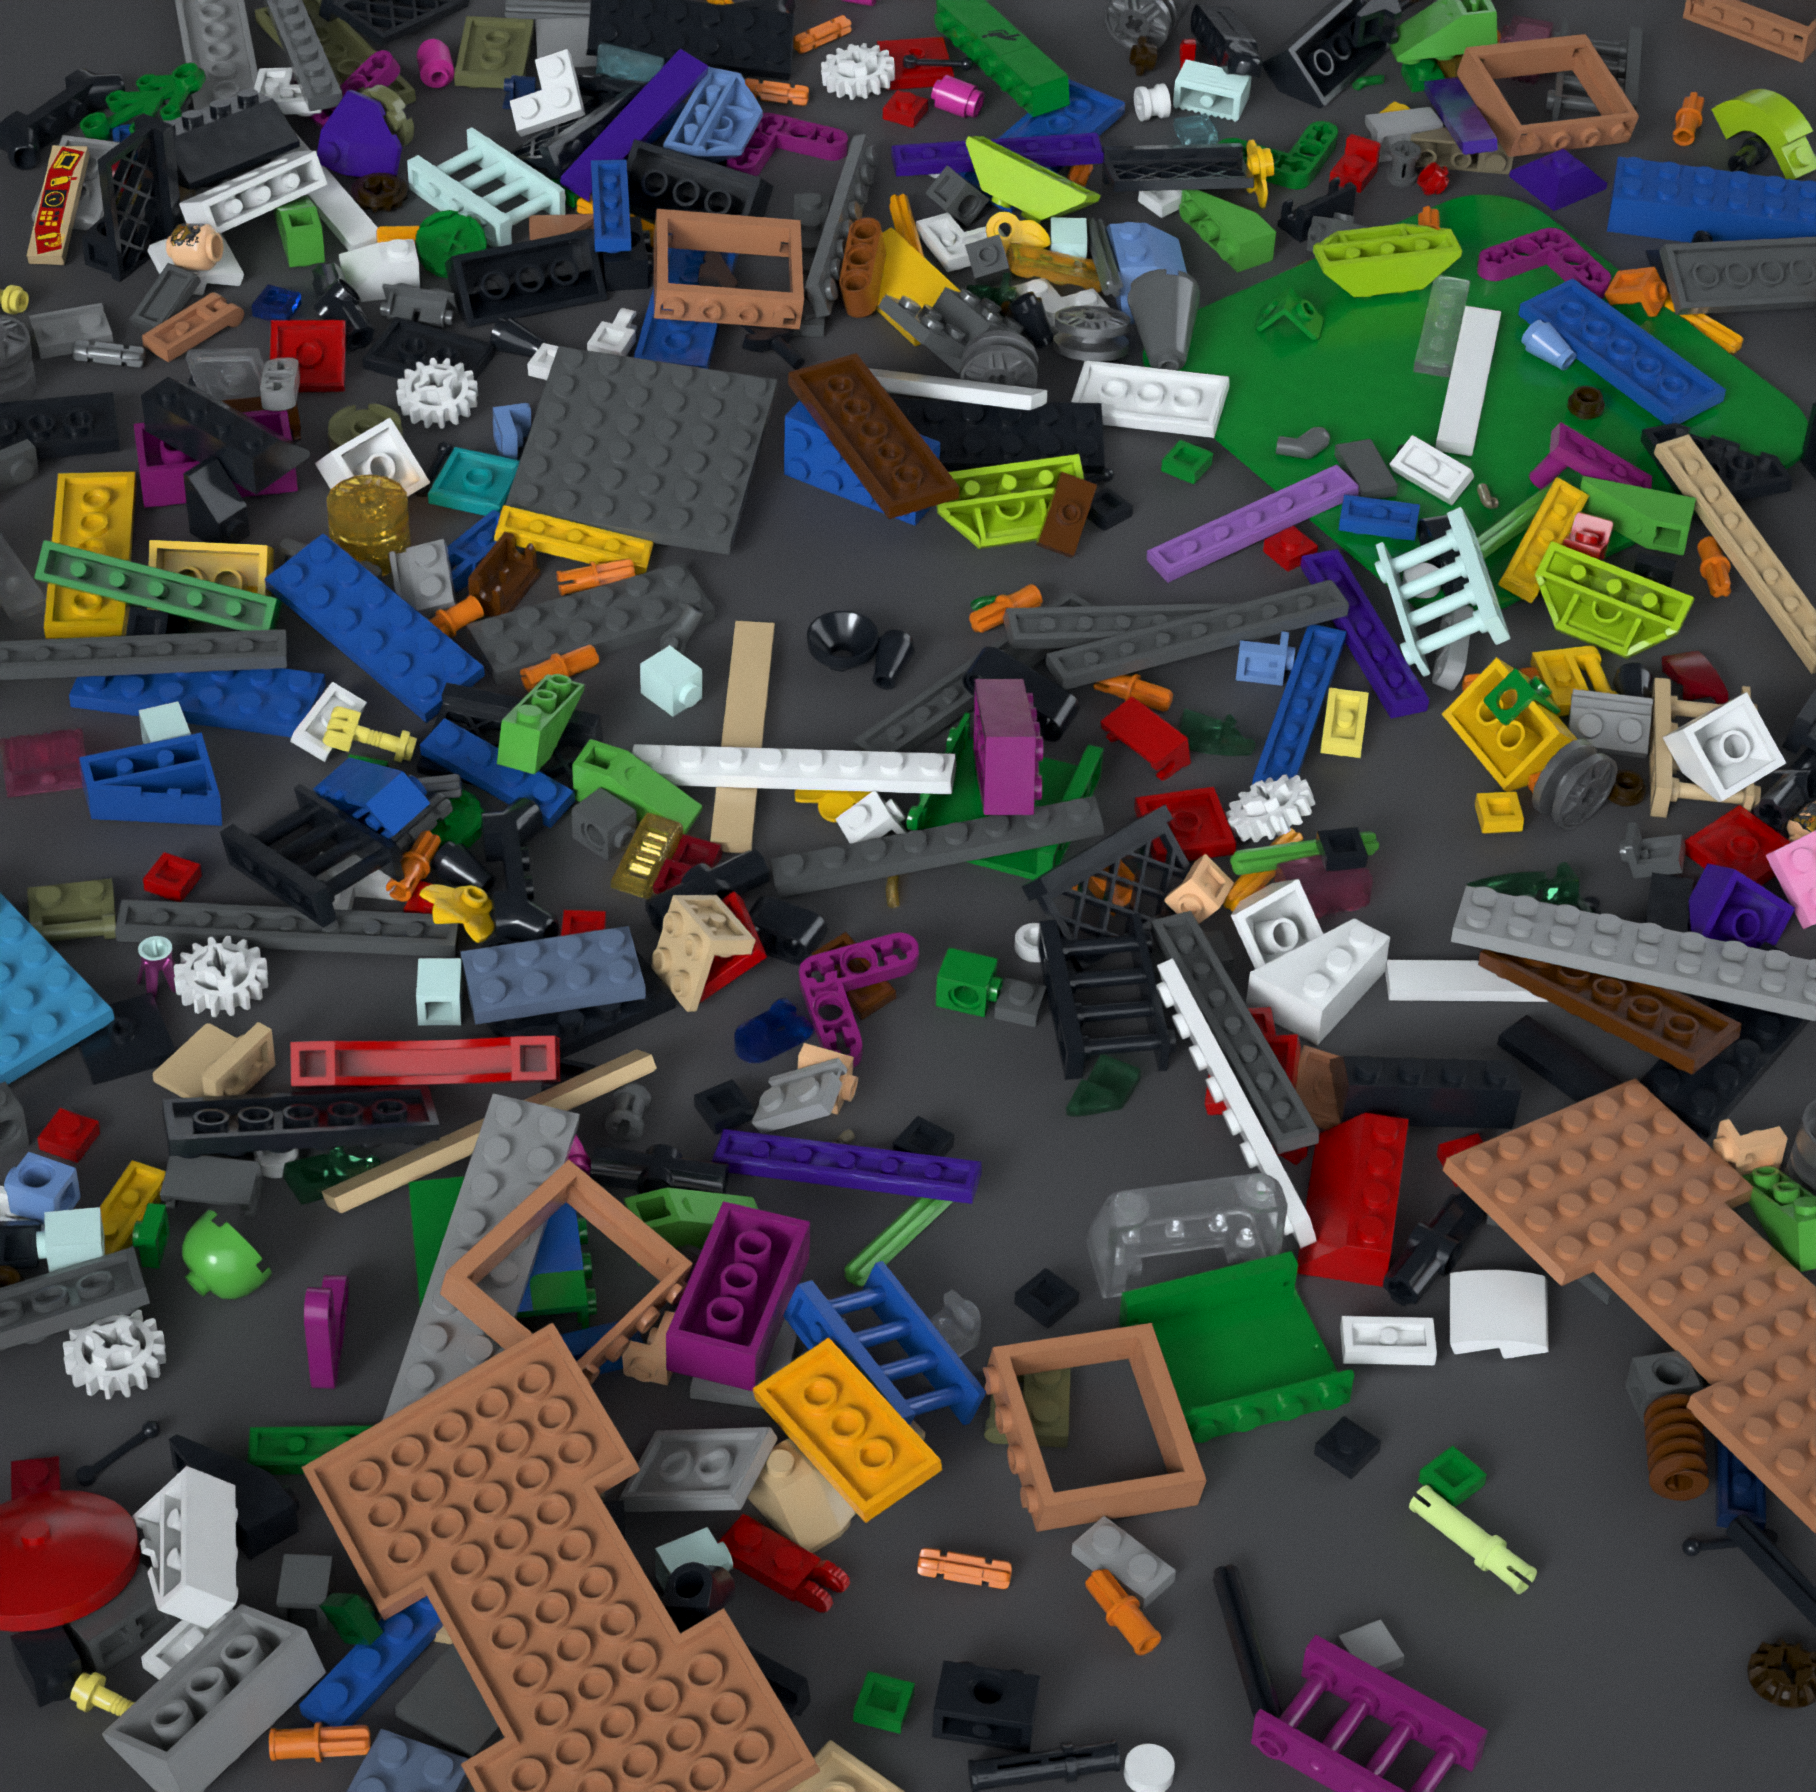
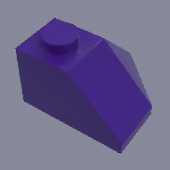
(358, 139)
(1558, 179)
(1736, 908)

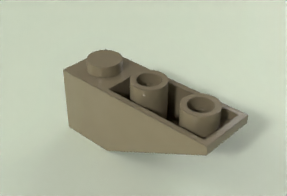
(1441, 148)

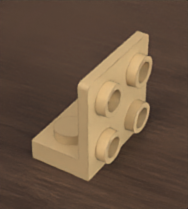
(690, 938)
(218, 1063)

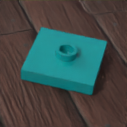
(473, 482)

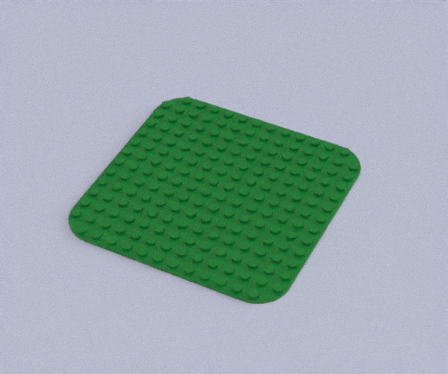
(1364, 386)

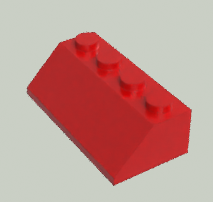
(1354, 1199)

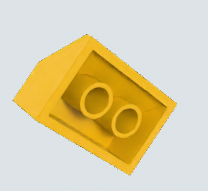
(222, 563)
(1511, 750)

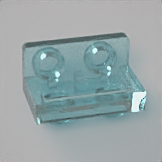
(627, 63)

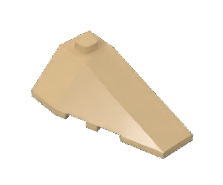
(801, 1499)

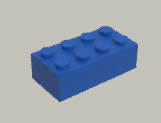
(815, 461)

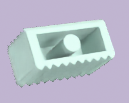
(1211, 90)

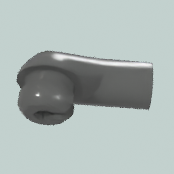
(1306, 445)
(682, 630)

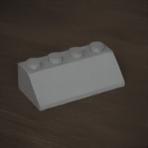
(216, 1701)

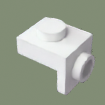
(871, 819)

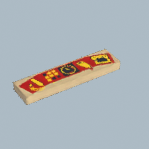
(58, 205)

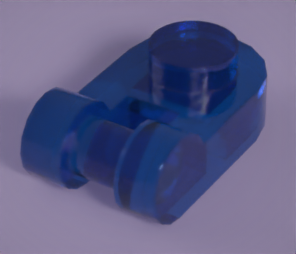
(760, 1041)

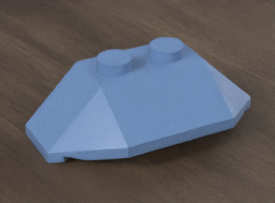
(716, 118)
(1140, 250)

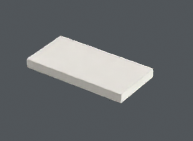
(1154, 397)

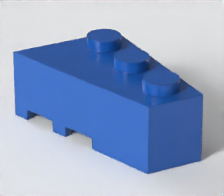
(153, 783)
(374, 795)

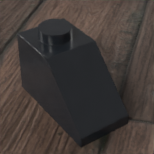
(214, 504)

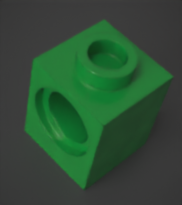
(967, 982)

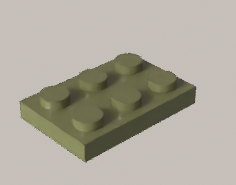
(493, 51)

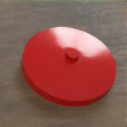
(62, 1557)

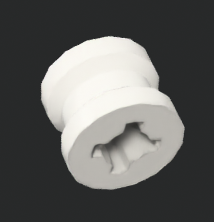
(1152, 102)

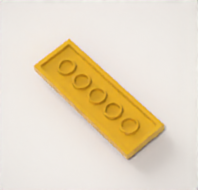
(98, 517)

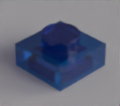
(276, 303)

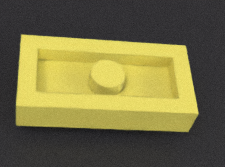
(1344, 722)

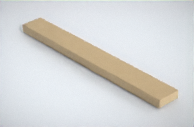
(1742, 544)
(743, 728)
(463, 1141)

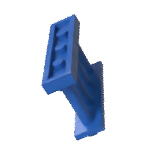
(929, 1353)

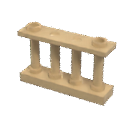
(1661, 762)

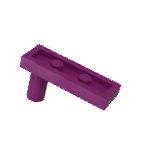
(1586, 457)

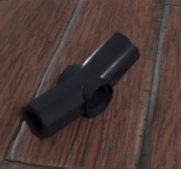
(340, 302)

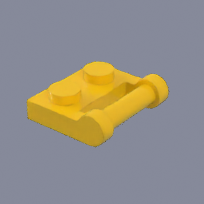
(1562, 673)

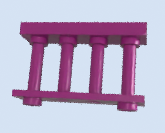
(1373, 1694)

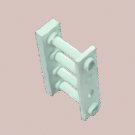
(445, 193)
(1477, 591)

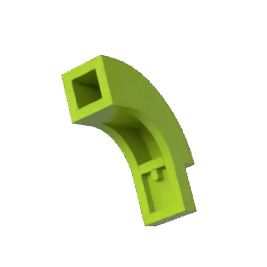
(1776, 122)

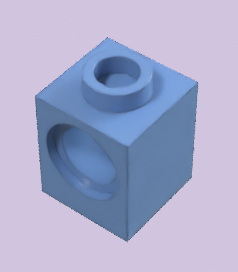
(41, 1187)

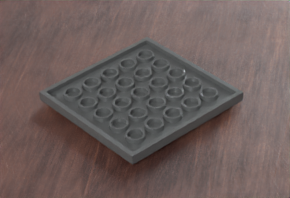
(644, 448)

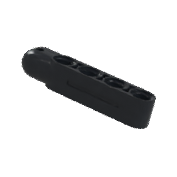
(1226, 40)

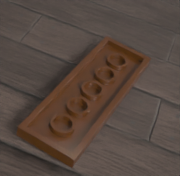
(873, 436)
(1639, 1013)

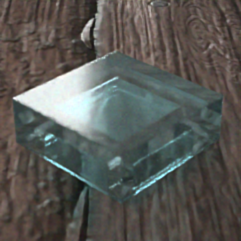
(1195, 130)

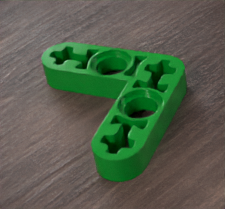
(1293, 168)

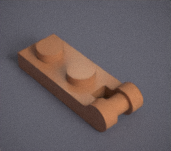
(192, 326)

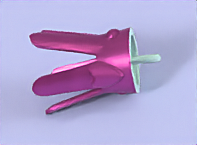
(156, 956)

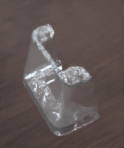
(1229, 1212)

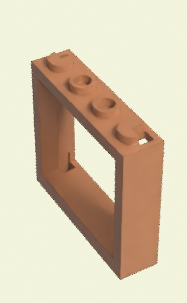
(1754, 26)
(1542, 57)
(728, 235)
(606, 1214)
(1061, 1509)

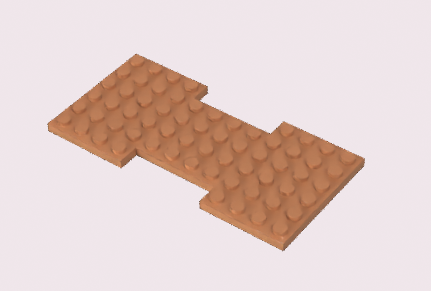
(1650, 1211)
(501, 1523)

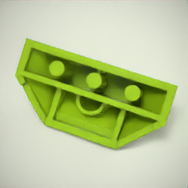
(1024, 183)
(1386, 258)
(1005, 501)
(1608, 603)

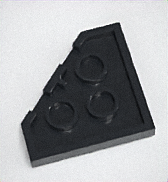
(1741, 472)

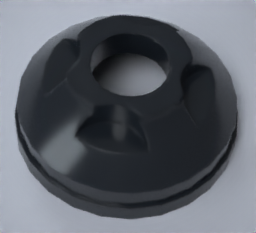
(842, 632)

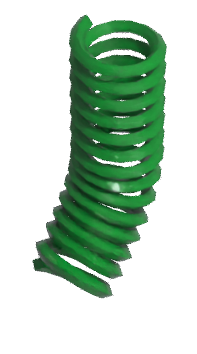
(1368, 79)
(982, 604)

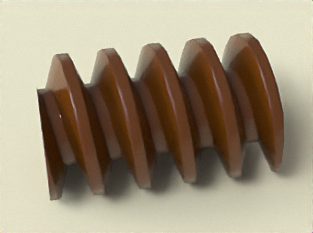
(1675, 1449)

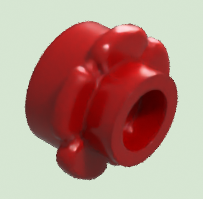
(1433, 179)

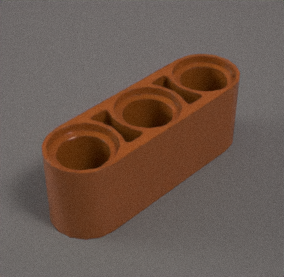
(862, 267)

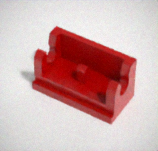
(1148, 737)

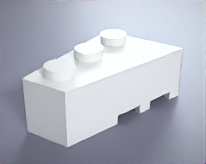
(1321, 979)
(192, 1546)

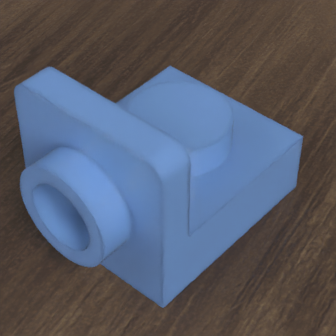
(509, 428)
(1265, 661)

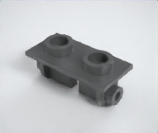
(435, 305)

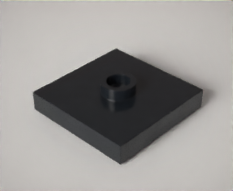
(129, 1043)

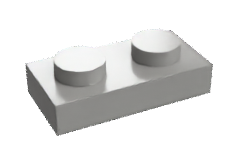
(1130, 1562)

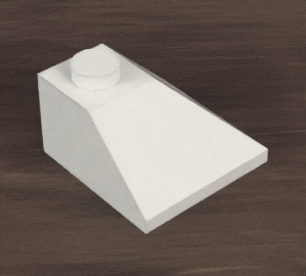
(380, 264)
(375, 452)
(1725, 748)
(1275, 921)

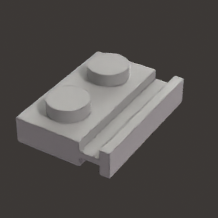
(58, 330)
(424, 577)
(1611, 722)
(799, 1096)

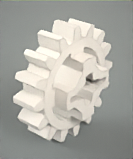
(858, 71)
(437, 393)
(1270, 808)
(221, 976)
(115, 1354)

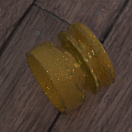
(369, 518)

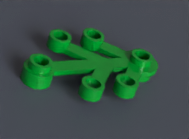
(184, 81)

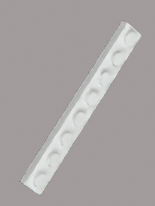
(801, 768)
(1225, 1087)

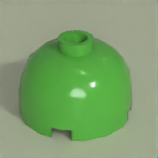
(221, 1260)

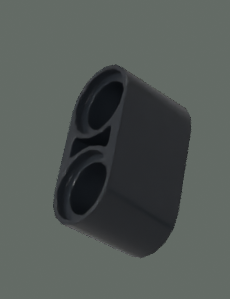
(787, 929)

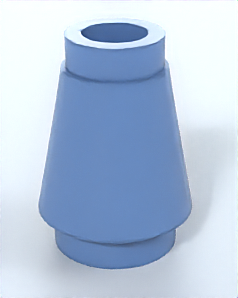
(1547, 344)

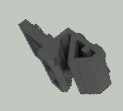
(950, 322)

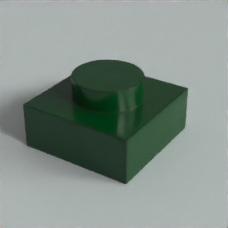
(352, 1618)

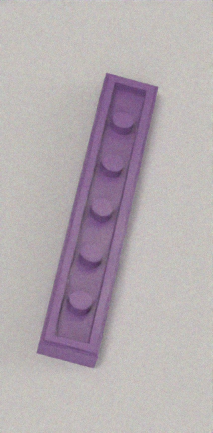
(1251, 523)

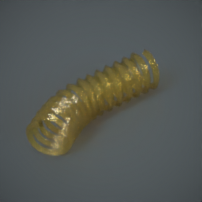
(892, 883)

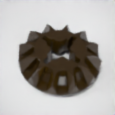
(366, 190)
(1773, 1683)

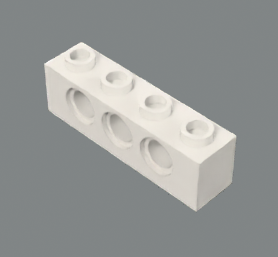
(256, 192)

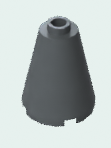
(1165, 315)

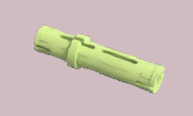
(1488, 1550)

